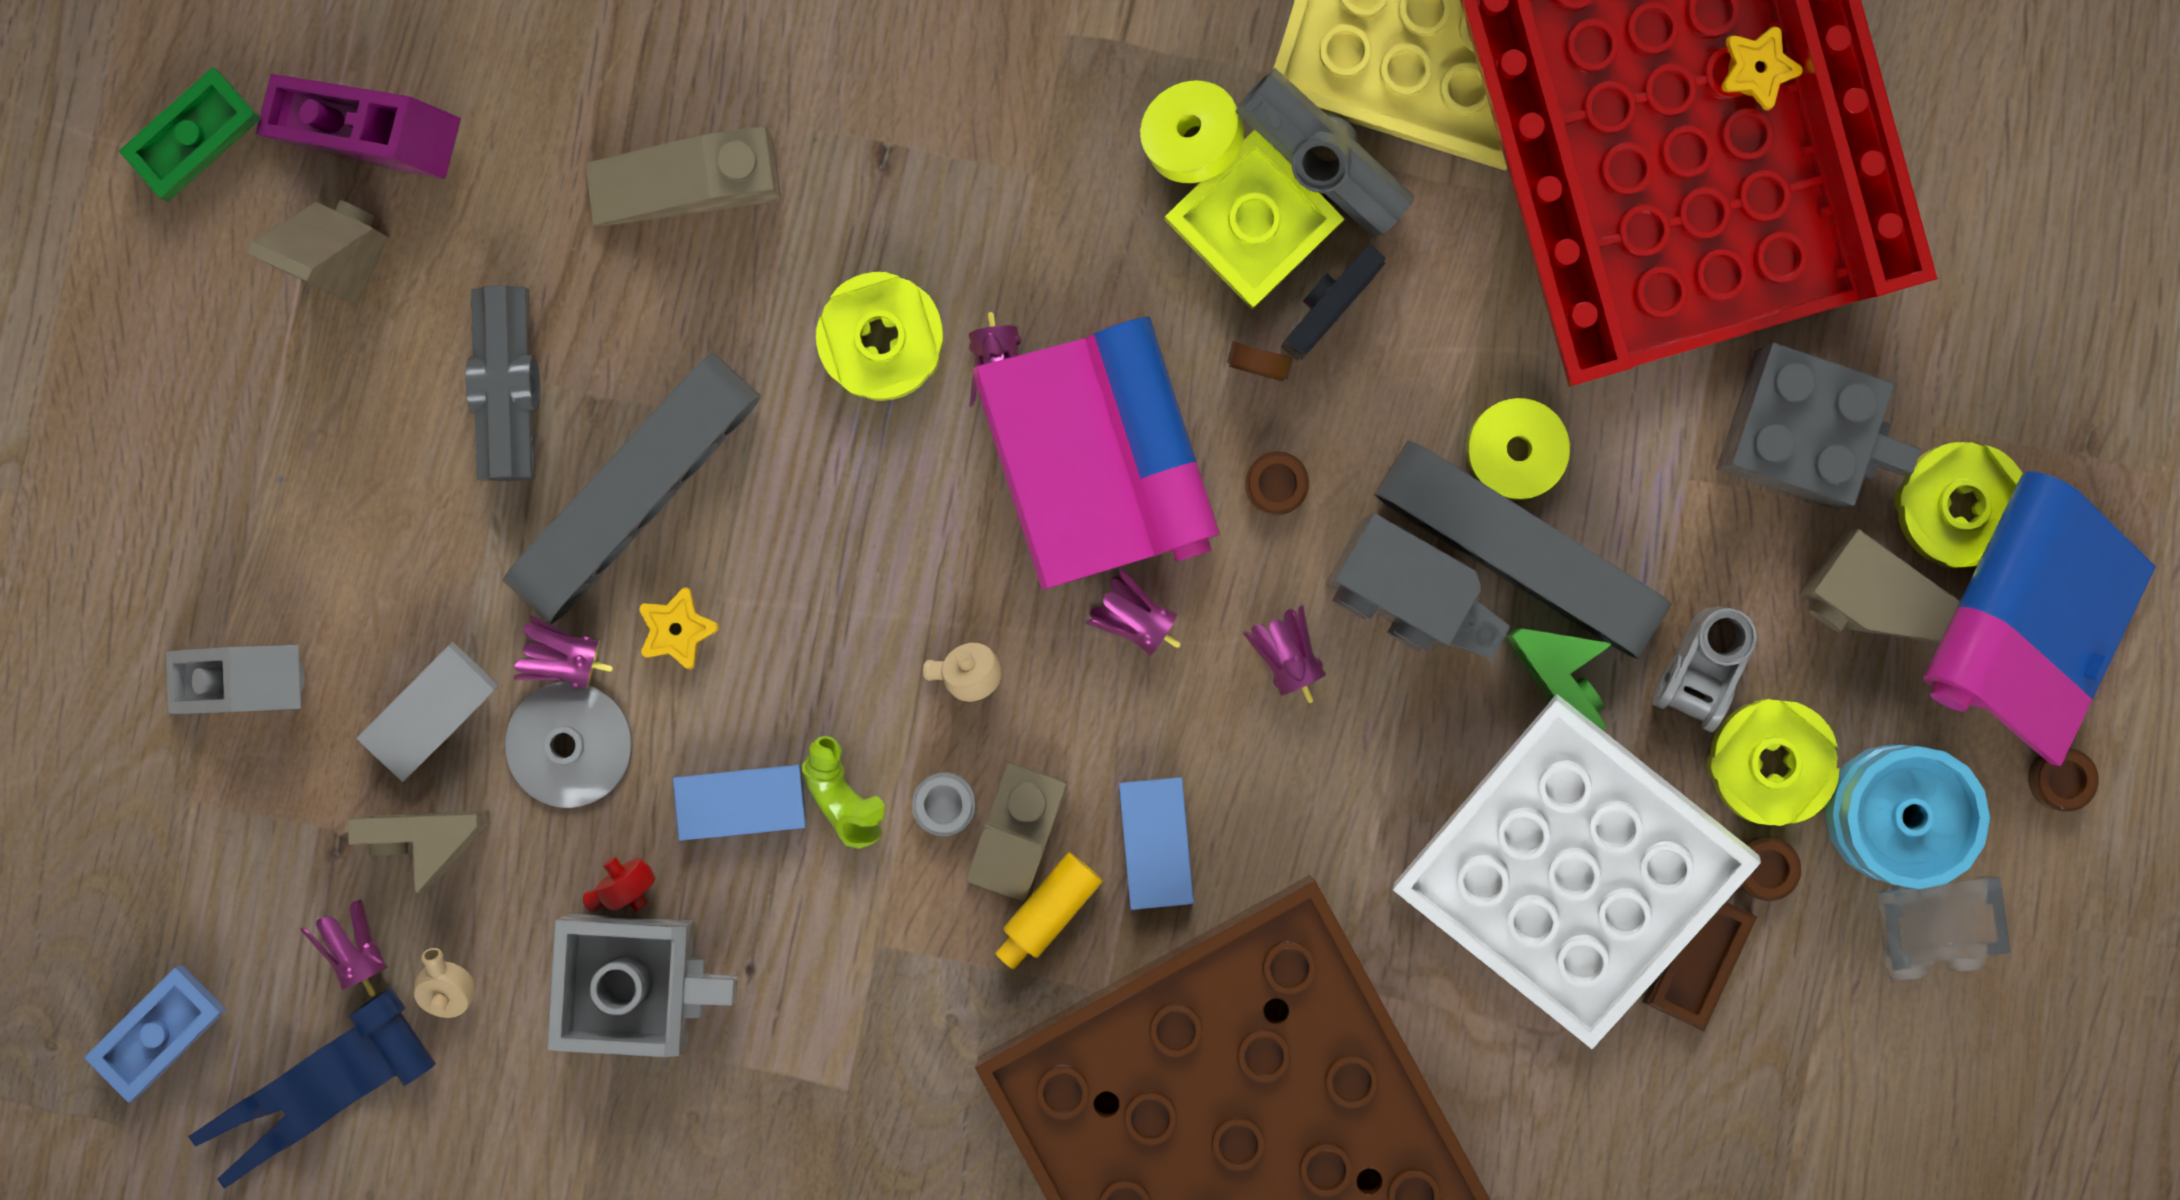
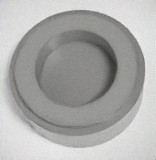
(944, 804)

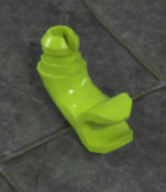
(849, 814)

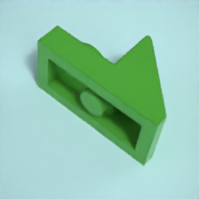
(1551, 661)

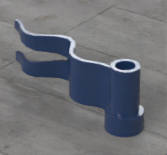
(326, 1082)

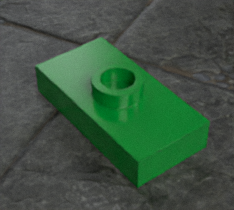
(190, 134)

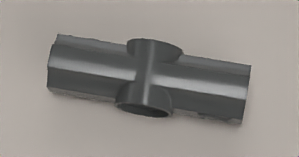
(1296, 125)
(503, 383)

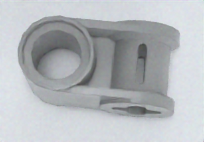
(1705, 670)

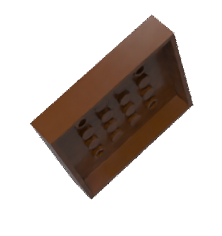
(1220, 1093)

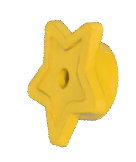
(1742, 71)
(681, 611)

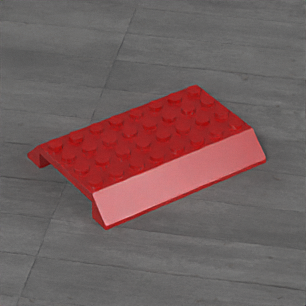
(1685, 206)

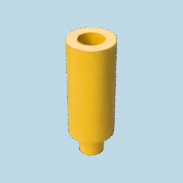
(1048, 910)

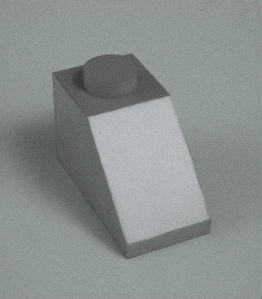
(234, 679)

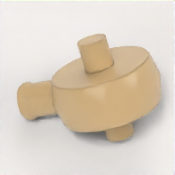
(967, 671)
(443, 986)

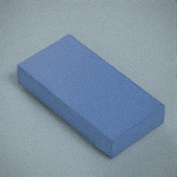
(740, 802)
(1156, 843)

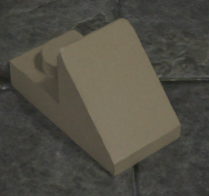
(1016, 831)
(435, 837)

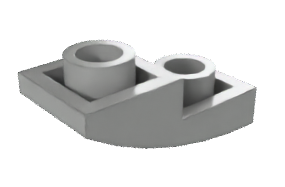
(427, 711)

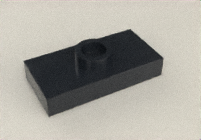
(1330, 300)

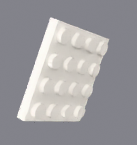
(1576, 872)

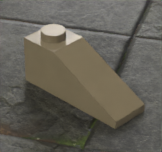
(685, 177)
(325, 248)
(1876, 592)

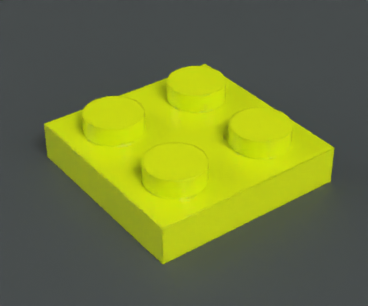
(1254, 221)

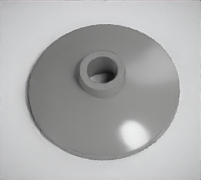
(600, 740)

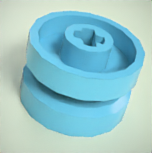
(1945, 821)

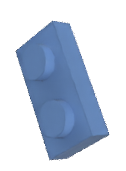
(155, 1033)

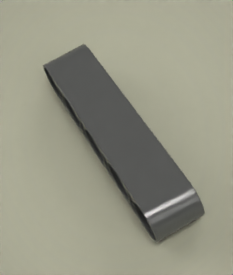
(631, 488)
(1522, 549)

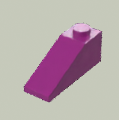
(359, 124)

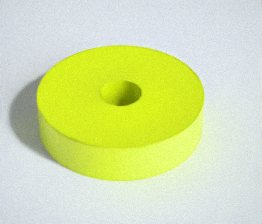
(1198, 156)
(1546, 444)

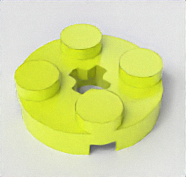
(848, 319)
(1925, 501)
(1810, 758)

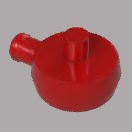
(622, 886)

